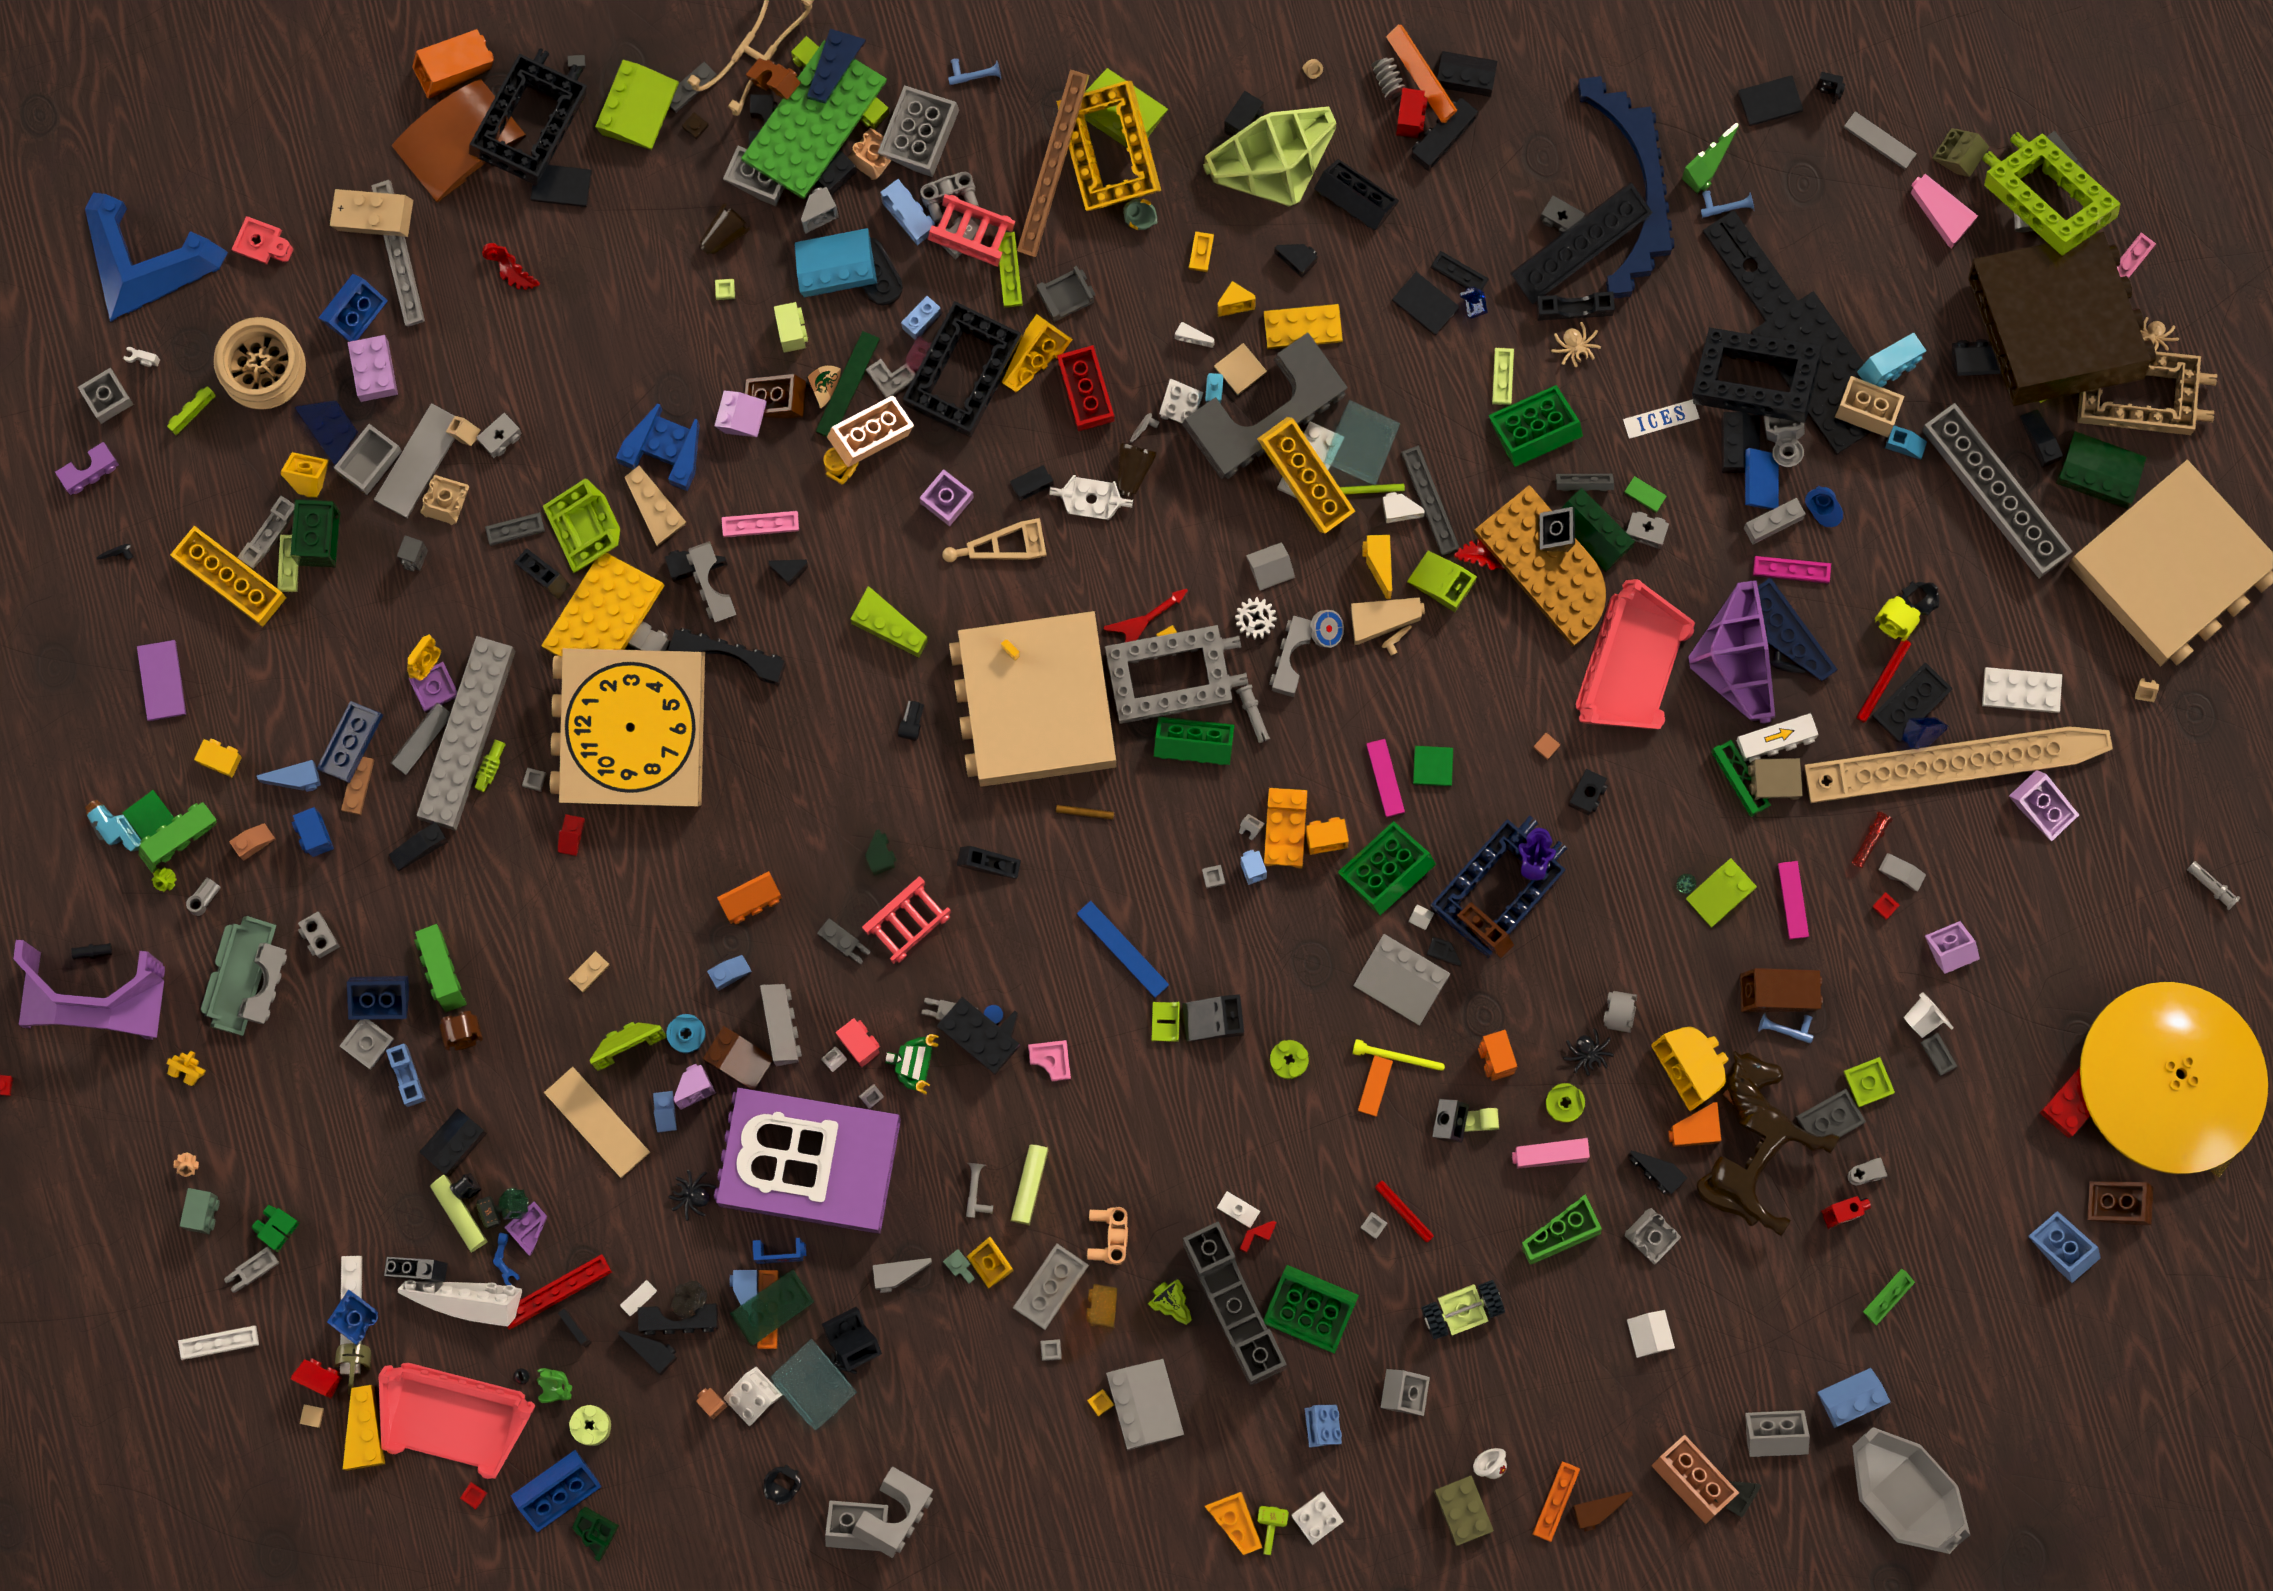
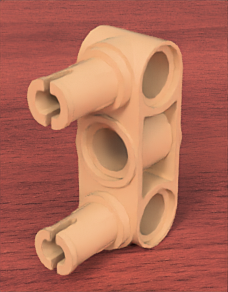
(1116, 1235)

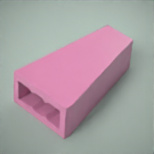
(1943, 209)
(1551, 1153)

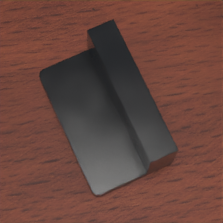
(1032, 483)

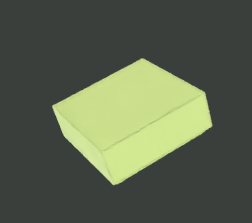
(725, 289)

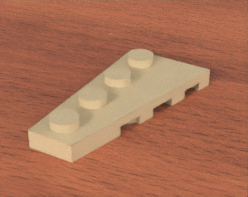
(655, 508)

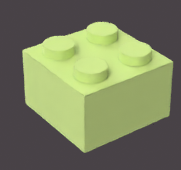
(789, 325)

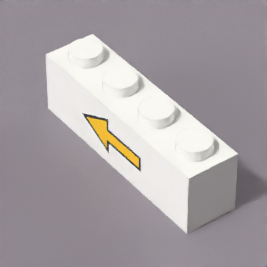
(1777, 737)

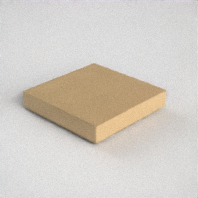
(1240, 369)

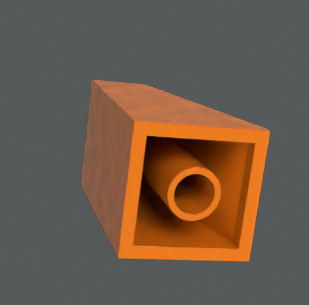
(451, 62)

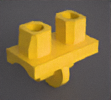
(186, 1064)

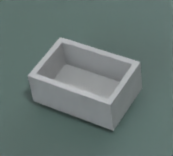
(367, 459)

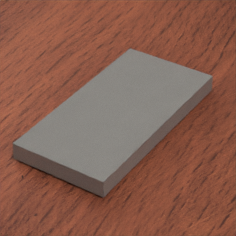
(1050, 1286)

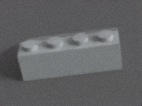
(919, 130)
(1401, 979)
(1145, 1404)

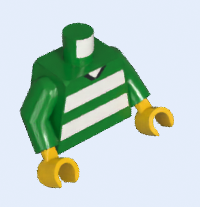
(913, 1062)

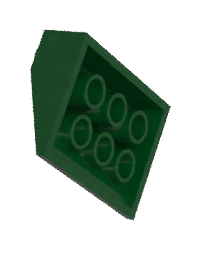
(2101, 470)

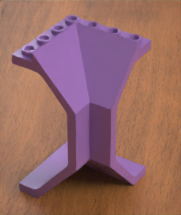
(128, 1010)

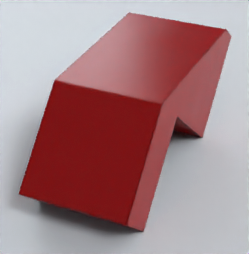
(1263, 1232)

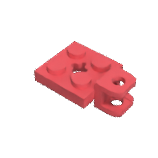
(270, 246)

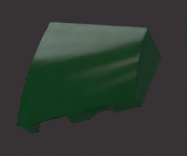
(595, 1531)

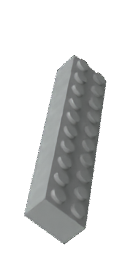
(1996, 490)
(466, 733)

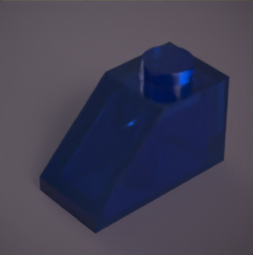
(1923, 731)

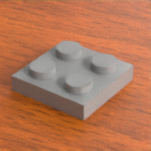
(367, 1042)

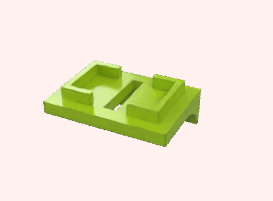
(1164, 1031)

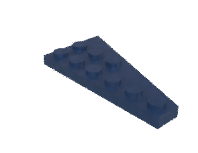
(1790, 635)

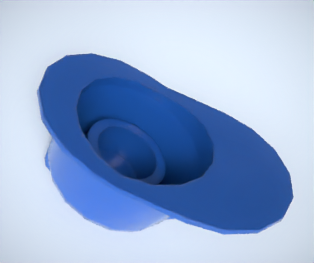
(1824, 506)

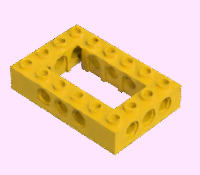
(1084, 159)

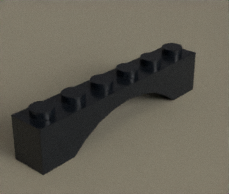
(767, 668)

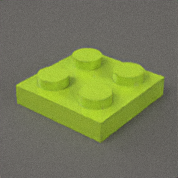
(1869, 1082)

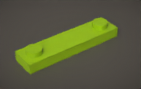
(1010, 271)

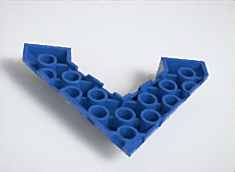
(130, 285)

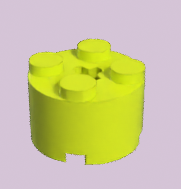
(1898, 618)

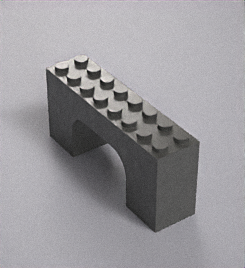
(1313, 388)
(1233, 1304)

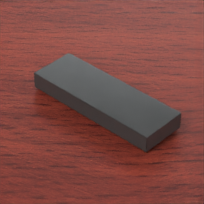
(515, 529)

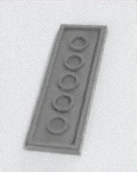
(417, 462)

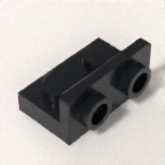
(1831, 83)

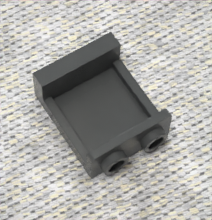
(1066, 294)

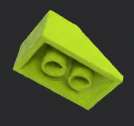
(1721, 892)

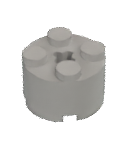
(1621, 1011)

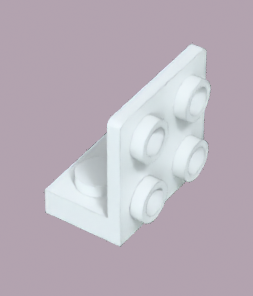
(752, 1395)

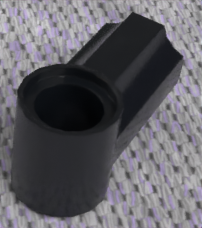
(910, 725)

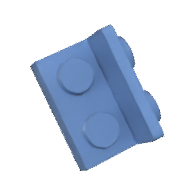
(1323, 1425)

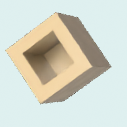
(463, 431)

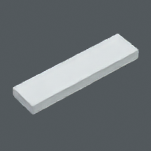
(218, 1342)

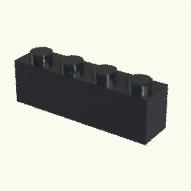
(1443, 135)

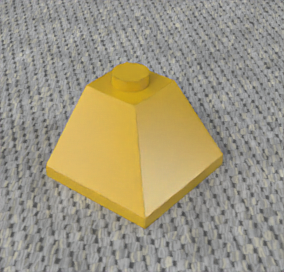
(305, 473)

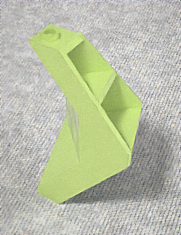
(1274, 154)

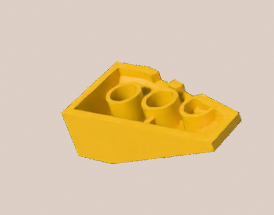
(1036, 349)

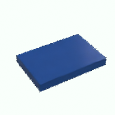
(1761, 479)

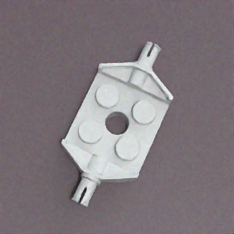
(1077, 490)

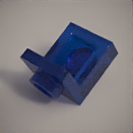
(1475, 302)

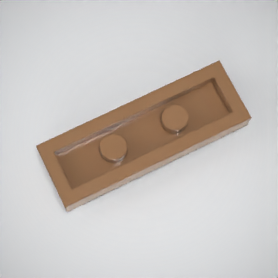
(357, 788)

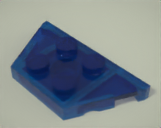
(329, 427)

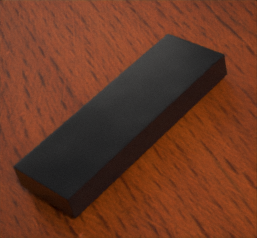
(1458, 272)

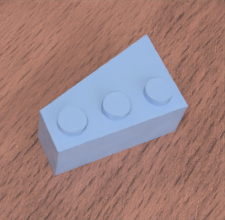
(907, 211)

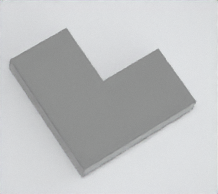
(888, 382)

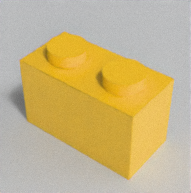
(218, 758)

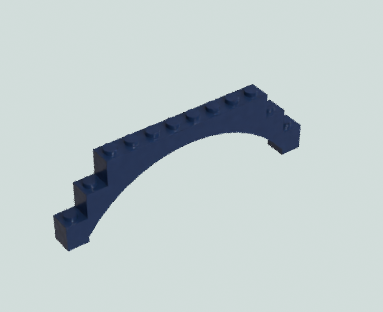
(1638, 129)

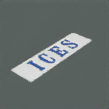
(1661, 418)

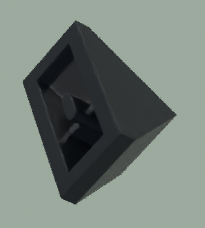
(788, 569)

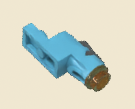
(111, 828)

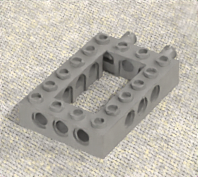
(1214, 694)

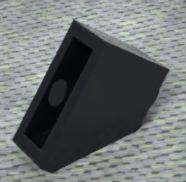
(1297, 257)

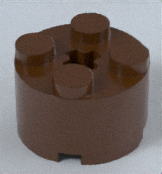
(460, 1031)

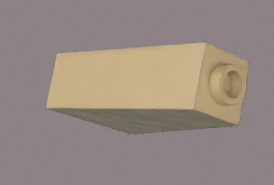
(1382, 617)

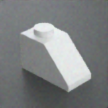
(1400, 508)

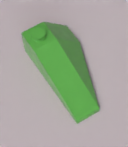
(1704, 166)

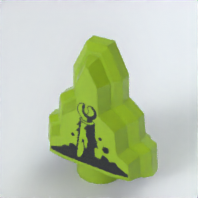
(1171, 1301)

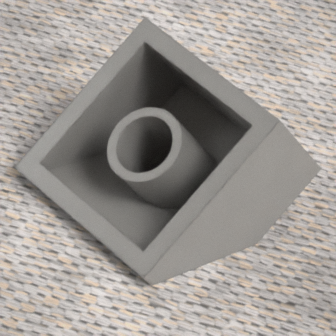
(818, 210)
(1405, 1392)

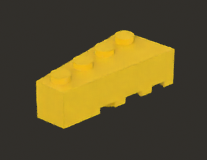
(363, 1431)

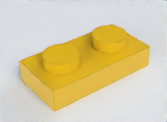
(1201, 251)

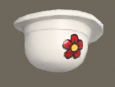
(1491, 1463)

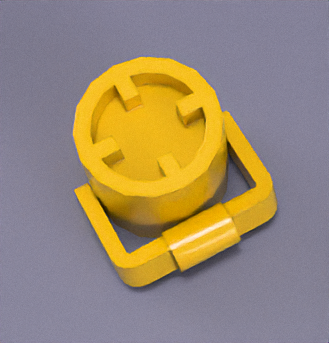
(836, 467)

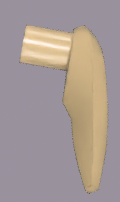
(1395, 638)

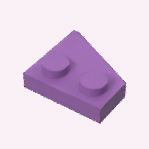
(528, 1229)

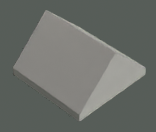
(1271, 566)

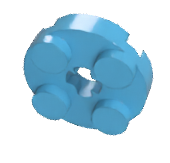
(679, 1025)

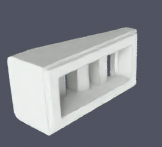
(1189, 334)

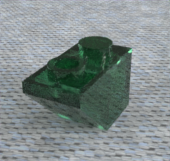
(878, 855)

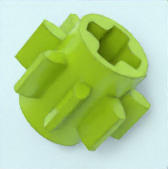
(164, 879)

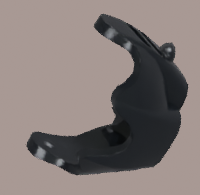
(1928, 603)
(778, 1493)

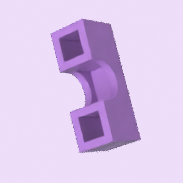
(102, 463)

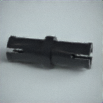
(91, 951)

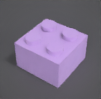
(946, 497)

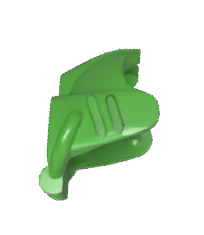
(551, 1383)

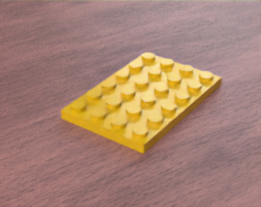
(604, 608)

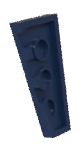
(835, 59)

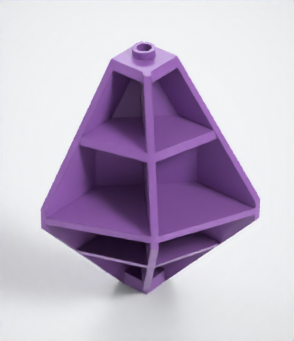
(1736, 655)

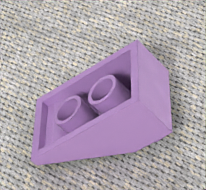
(2044, 804)

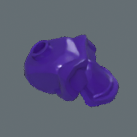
(1536, 854)

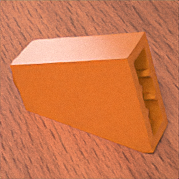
(1697, 1129)

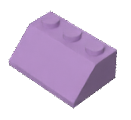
(693, 1087)

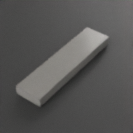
(1880, 140)

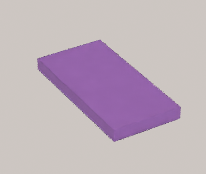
(161, 680)

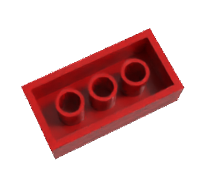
(1085, 388)
(2067, 1107)

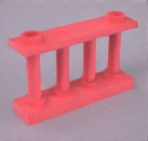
(971, 247)
(888, 914)

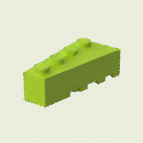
(885, 622)

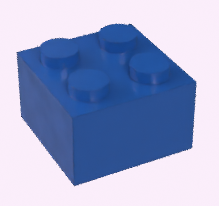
(313, 832)

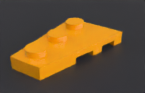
(1236, 1521)

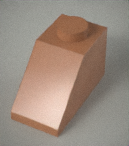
(252, 841)
(711, 1402)

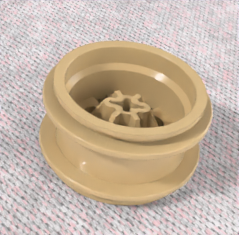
(252, 334)

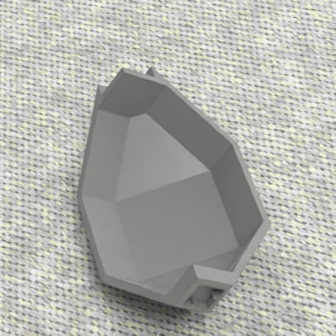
(1909, 1492)

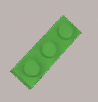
(1888, 1297)

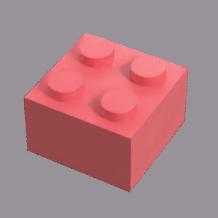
(857, 1042)

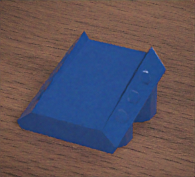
(353, 1317)

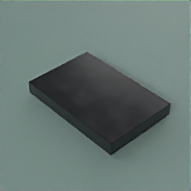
(1770, 100)
(563, 186)
(1425, 303)

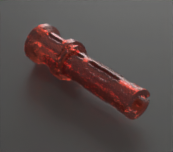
(1875, 832)

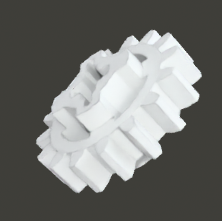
(1249, 614)

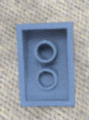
(2065, 1246)

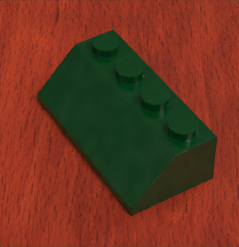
(1598, 531)

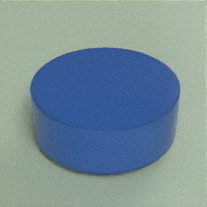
(994, 1013)

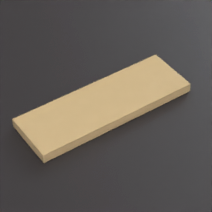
(597, 1122)

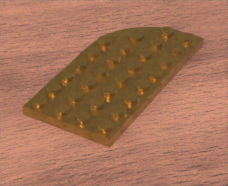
(1561, 584)

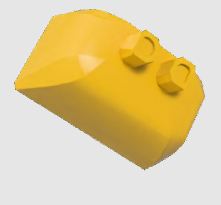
(1691, 1064)

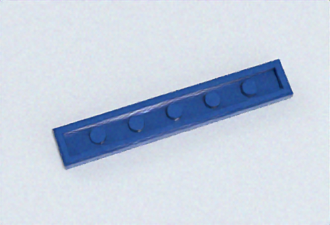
(1122, 949)

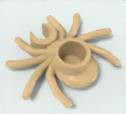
(2155, 333)
(1576, 344)

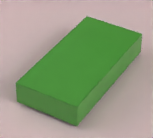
(1645, 494)

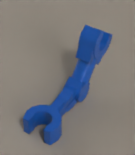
(498, 1262)

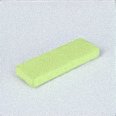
(1503, 376)
(287, 567)

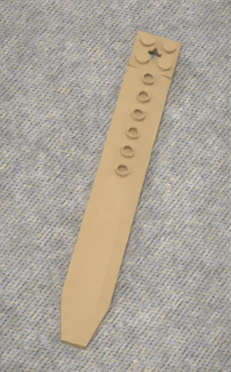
(1954, 762)

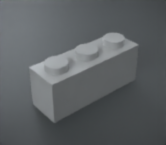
(1774, 521)

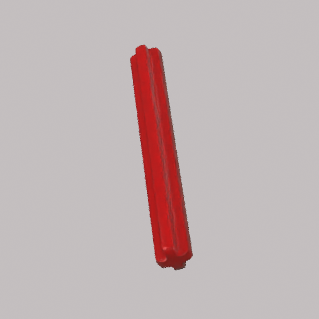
(1883, 681)

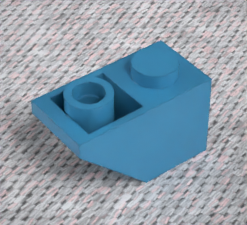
(1906, 442)

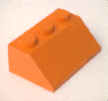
(750, 898)

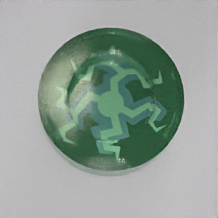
(1686, 883)

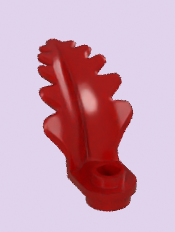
(508, 267)
(1478, 553)

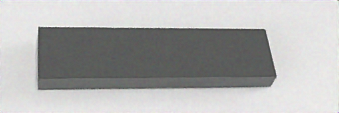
(421, 738)

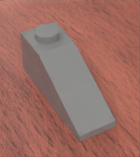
(894, 1274)

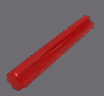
(1404, 1211)

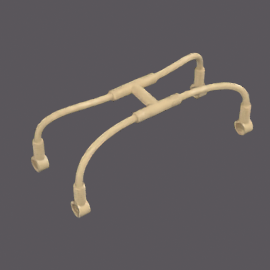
(744, 47)

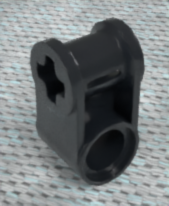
(465, 1187)

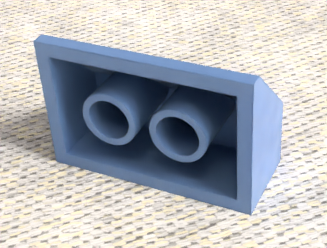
(1853, 1397)

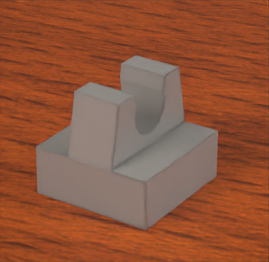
(1251, 824)

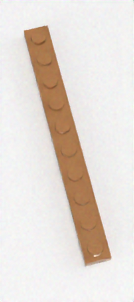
(1053, 163)

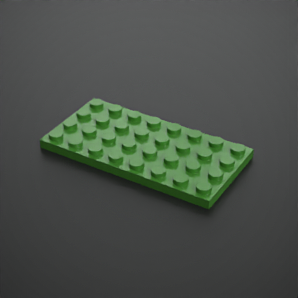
(807, 134)

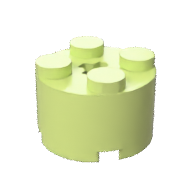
(579, 1424)

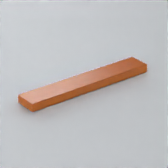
(1421, 73)

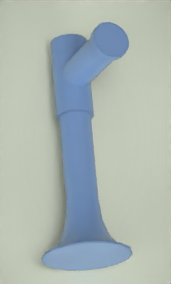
(960, 78)
(1713, 210)
(1802, 1035)

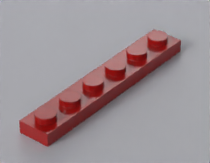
(560, 1289)

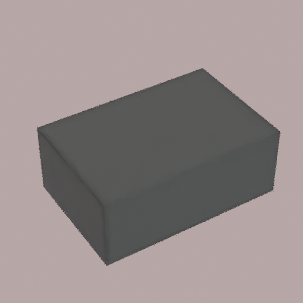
(578, 60)

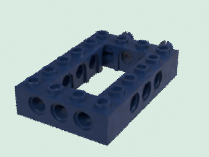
(1505, 838)

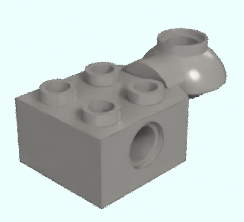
(1785, 435)

